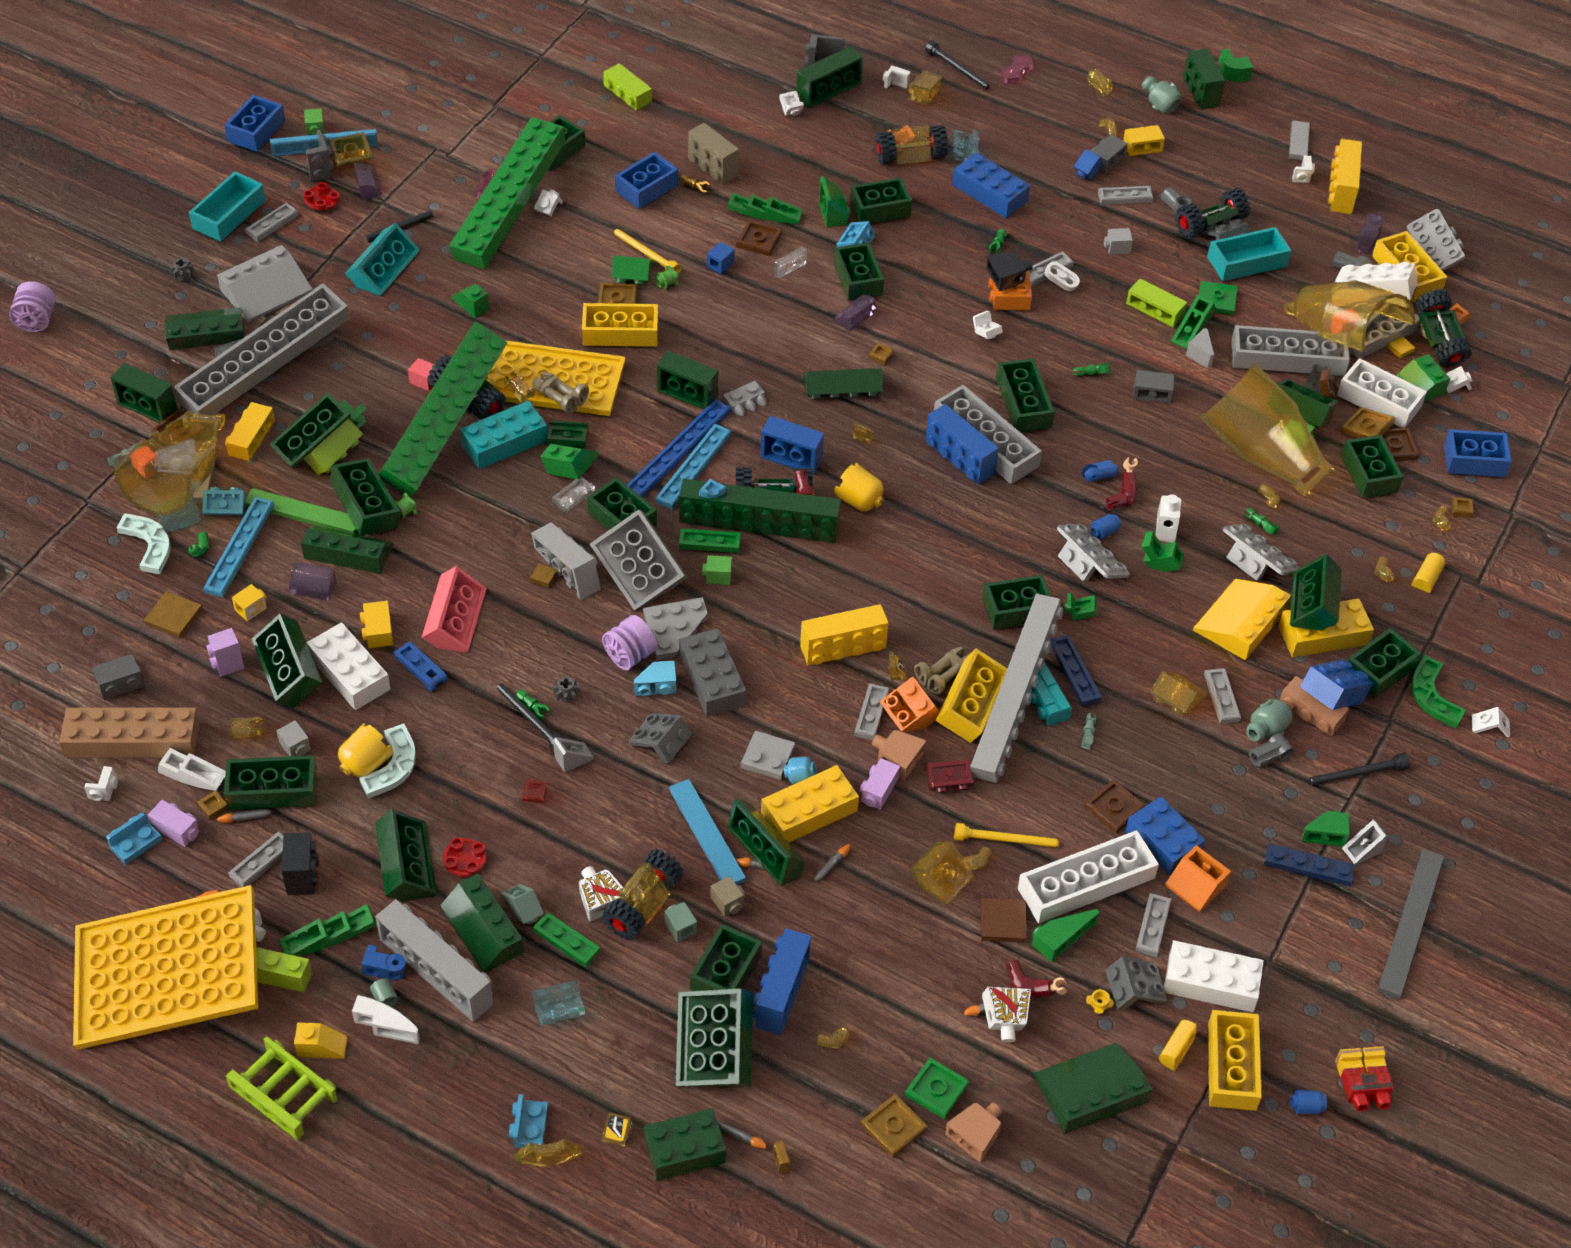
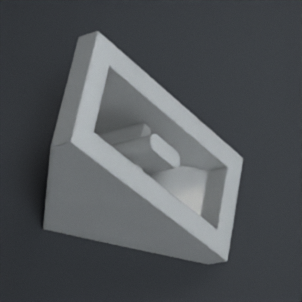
(1201, 349)
(571, 753)
(1366, 843)

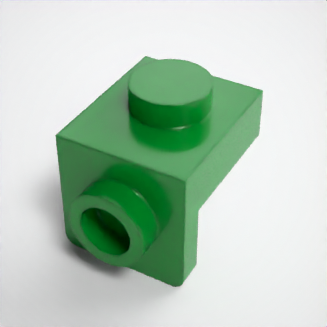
(1081, 607)

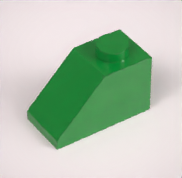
(473, 300)
(1328, 829)

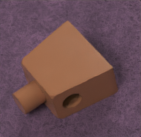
(901, 750)
(975, 1129)

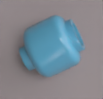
(799, 769)

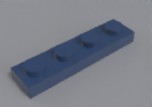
(1075, 670)
(1309, 864)

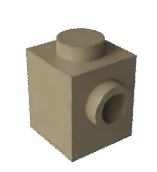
(727, 896)

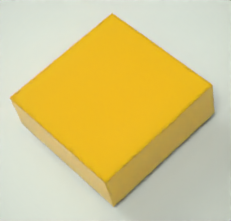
(1401, 347)

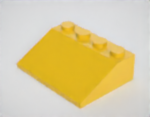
(1243, 616)

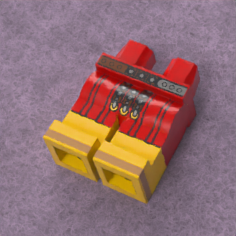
(1365, 1077)

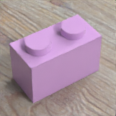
(225, 652)

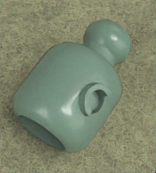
(1163, 94)
(1269, 719)

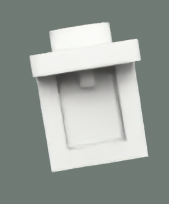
(897, 77)
(791, 103)
(1303, 173)
(547, 202)
(985, 327)
(1458, 379)
(104, 788)

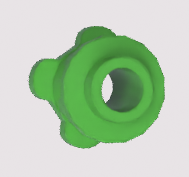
(666, 278)
(406, 506)

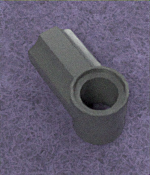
(1174, 199)
(1342, 259)
(1276, 748)

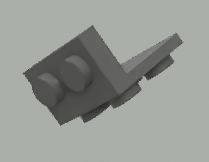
(822, 47)
(319, 159)
(1227, 229)
(118, 676)
(663, 733)
(1135, 980)

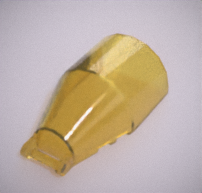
(1344, 309)
(1267, 430)
(170, 491)

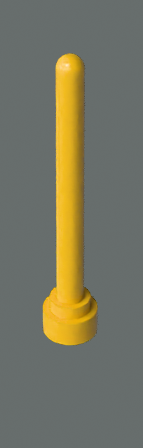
(648, 252)
(963, 832)

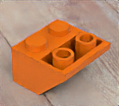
(910, 707)
(1198, 878)

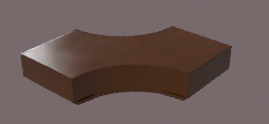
(1328, 384)

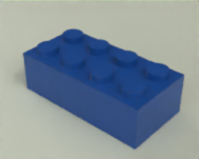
(991, 185)
(961, 444)
(782, 981)

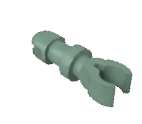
(116, 459)
(1089, 731)

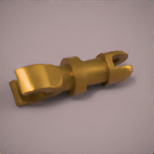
(694, 183)

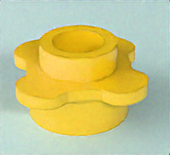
(1101, 995)

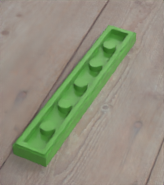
(304, 512)

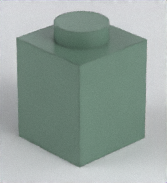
(680, 922)

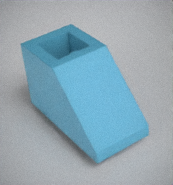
(656, 679)

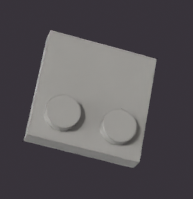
(767, 755)

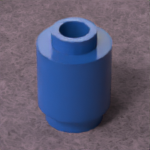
(1105, 526)
(1308, 1102)

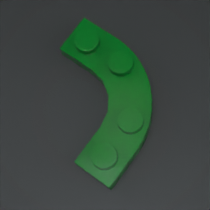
(1427, 696)

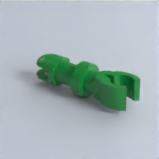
(998, 241)
(1091, 369)
(1261, 521)
(532, 703)

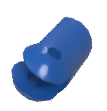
(1100, 471)

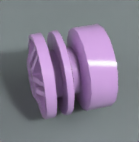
(32, 306)
(629, 642)

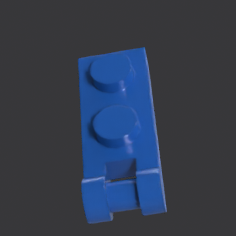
(420, 665)

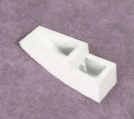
(191, 770)
(384, 1020)

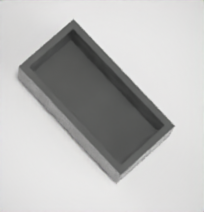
(712, 672)

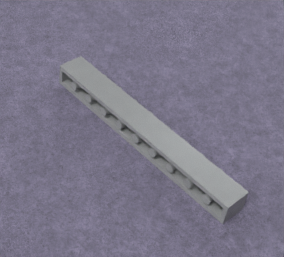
(1016, 689)

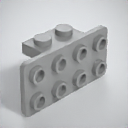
(1437, 239)
(1086, 554)
(1255, 554)

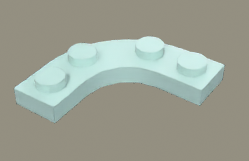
(153, 534)
(397, 769)

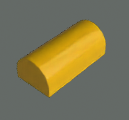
(1429, 572)
(1178, 1044)

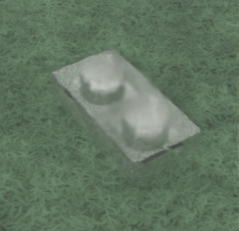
(790, 262)
(573, 494)

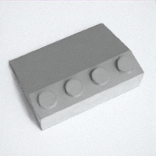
(264, 283)
(638, 560)

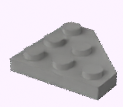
(672, 622)

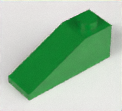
(1194, 321)
(1063, 932)

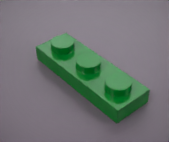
(709, 540)
(566, 939)

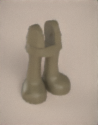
(549, 384)
(929, 674)

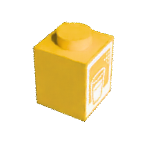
(249, 602)

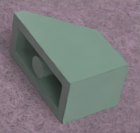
(523, 903)

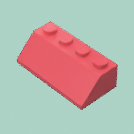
(454, 611)

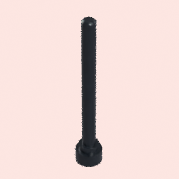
(933, 48)
(528, 715)
(1398, 762)

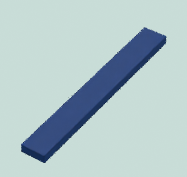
(678, 448)

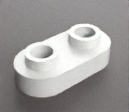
(1062, 276)

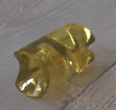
(1100, 82)
(519, 387)
(246, 727)

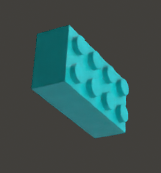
(227, 206)
(1249, 254)
(503, 434)

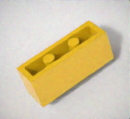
(250, 431)

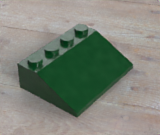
(714, 1038)
(1093, 1087)

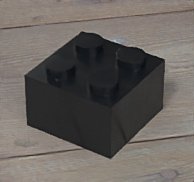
(300, 863)

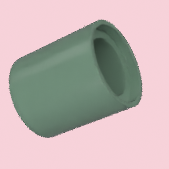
(384, 992)

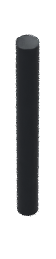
(405, 223)

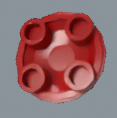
(321, 197)
(464, 857)

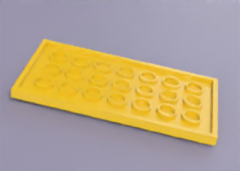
(596, 370)

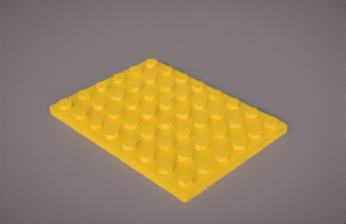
(165, 967)

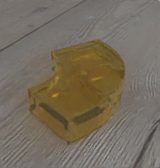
(548, 1154)

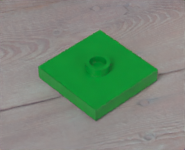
(1222, 295)
(937, 1088)

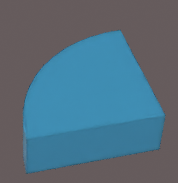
(712, 489)

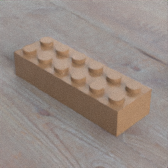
(128, 732)

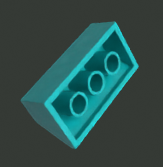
(383, 260)

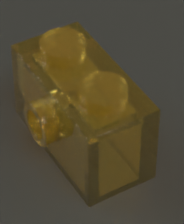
(925, 87)

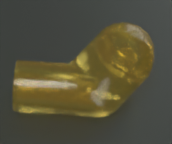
(1441, 520)
(1382, 570)
(836, 1039)

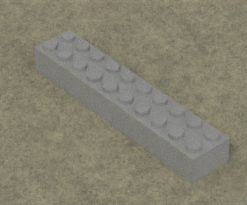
(262, 352)

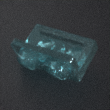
(964, 145)
(184, 517)
(558, 1002)

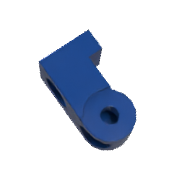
(383, 965)

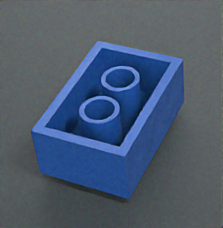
(254, 123)
(646, 180)
(791, 444)
(1477, 453)
(1337, 684)
(1165, 833)

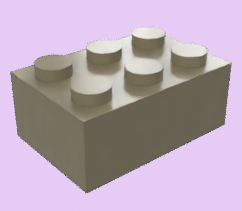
(713, 153)

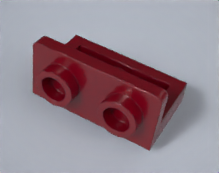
(949, 775)

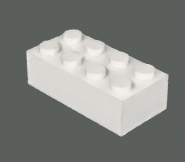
(1396, 278)
(1381, 392)
(348, 666)
(1213, 976)

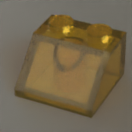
(350, 149)
(1177, 692)
(942, 871)

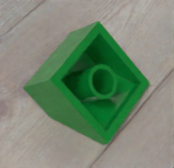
(832, 204)
(631, 268)
(1426, 375)
(567, 460)

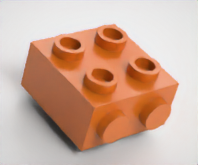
(1013, 298)

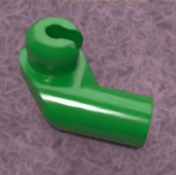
(202, 547)

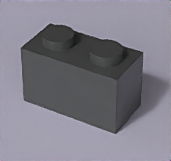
(1110, 151)
(1153, 386)

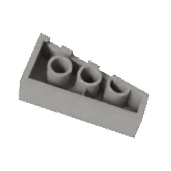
(1382, 331)
(568, 558)

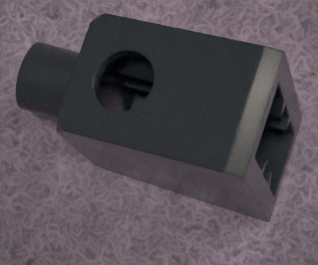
(1007, 269)

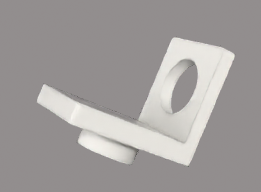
(1490, 719)

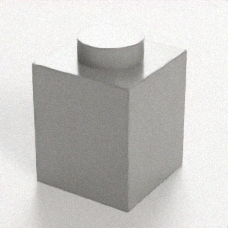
(1118, 241)
(293, 739)

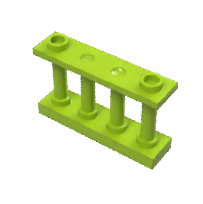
(276, 1109)

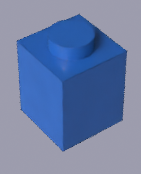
(1088, 165)
(720, 257)

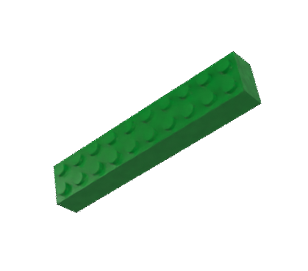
(507, 193)
(442, 409)

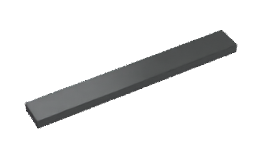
(1410, 924)

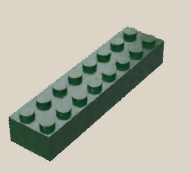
(761, 511)

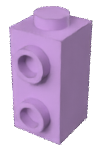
(880, 783)
(174, 823)

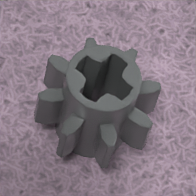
(182, 269)
(566, 689)

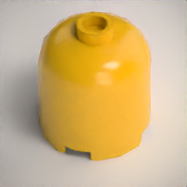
(860, 489)
(363, 752)

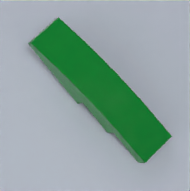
(762, 209)
(324, 934)

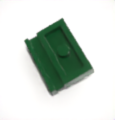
(567, 433)

